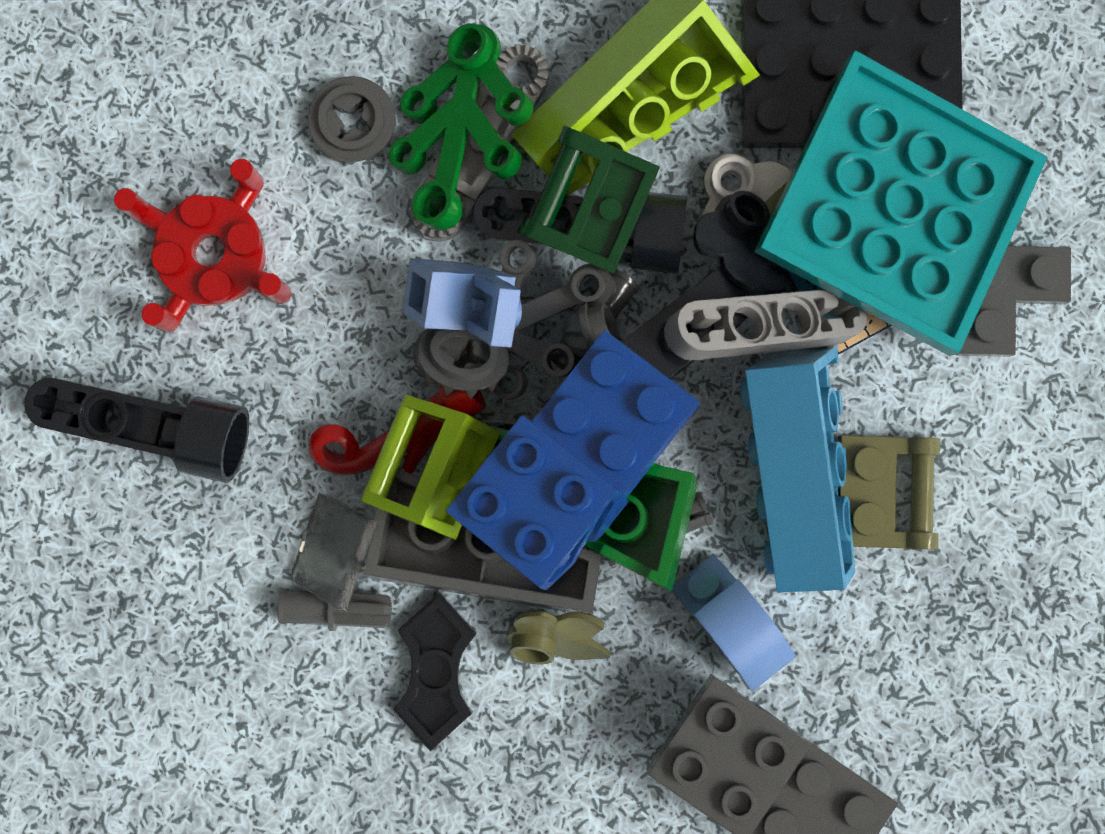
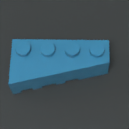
(800, 469)

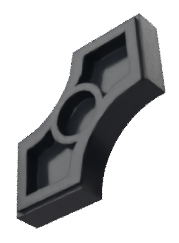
(434, 695)

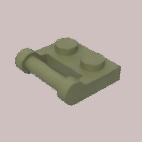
(872, 490)

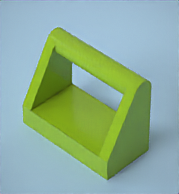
(455, 458)

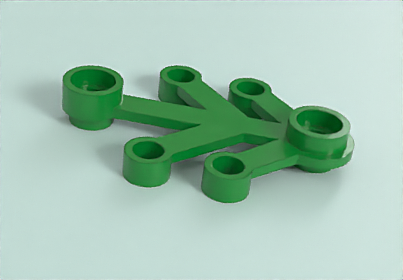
(458, 119)

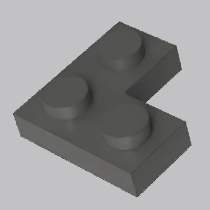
(1023, 276)

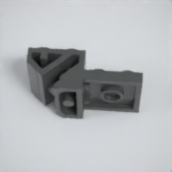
(762, 773)

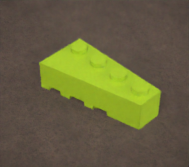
(639, 83)

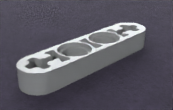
(766, 317)

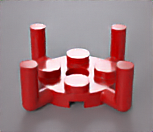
(182, 232)

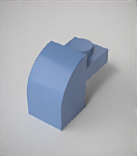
(463, 298)
(734, 621)

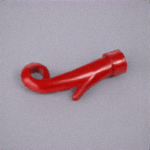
(364, 459)

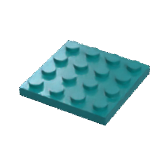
(902, 204)

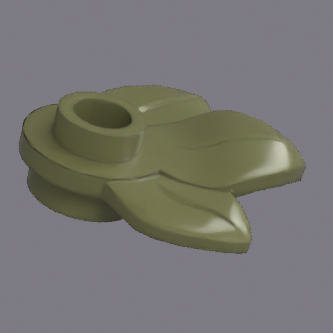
(541, 636)

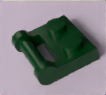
(607, 208)

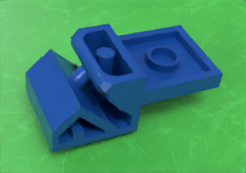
(575, 463)

